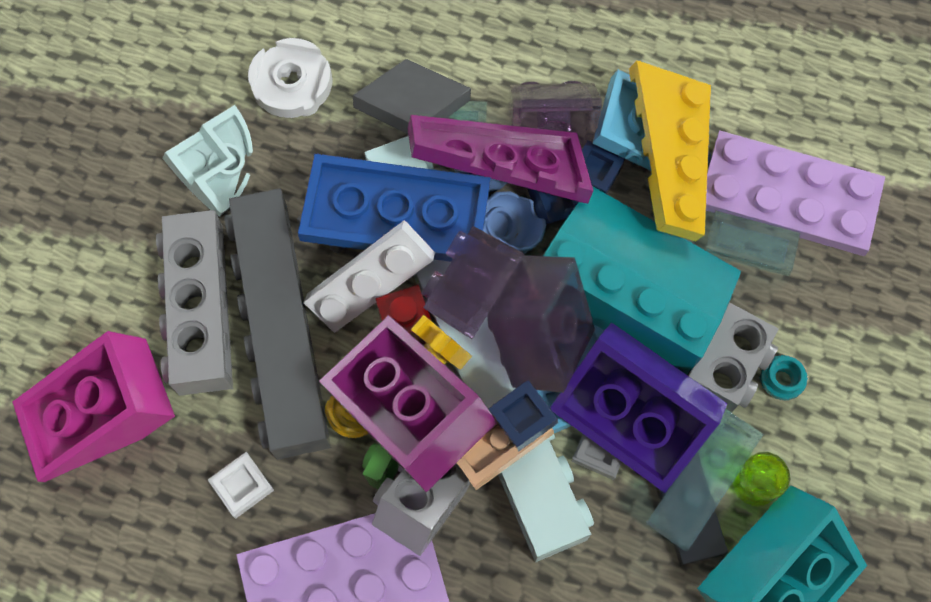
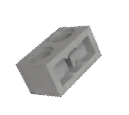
(737, 364)
(430, 508)

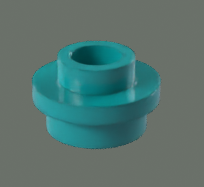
(796, 373)

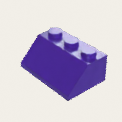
(639, 407)

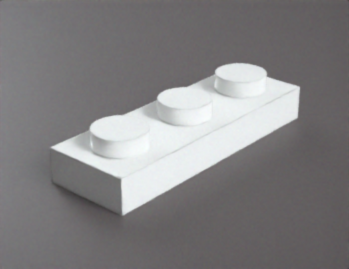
(369, 276)

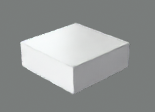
(240, 485)

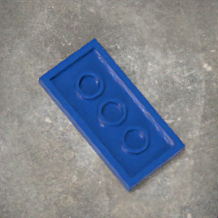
(362, 200)

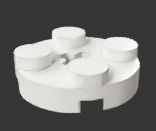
(290, 99)

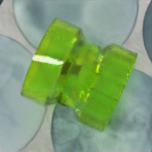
(768, 473)

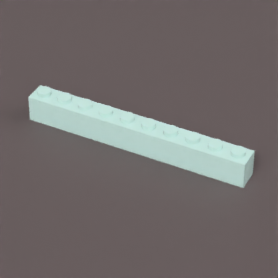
(539, 480)

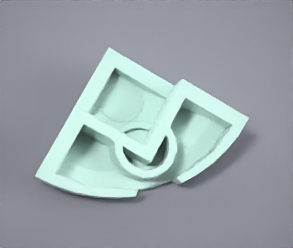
(222, 148)

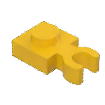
(440, 343)

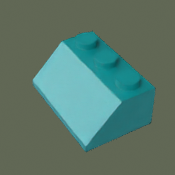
(789, 556)

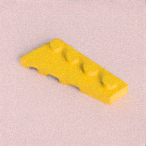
(676, 142)

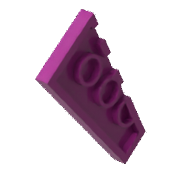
(512, 154)

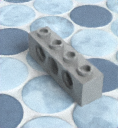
(211, 365)

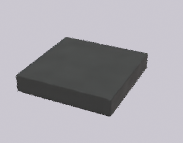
(410, 91)

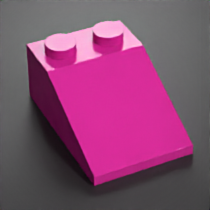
(92, 405)

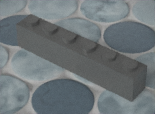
(278, 326)

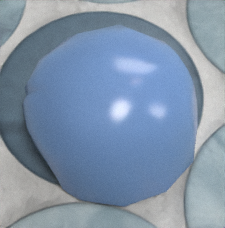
(516, 215)

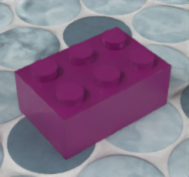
(409, 402)

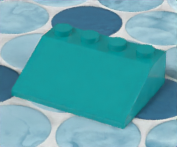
(646, 279)

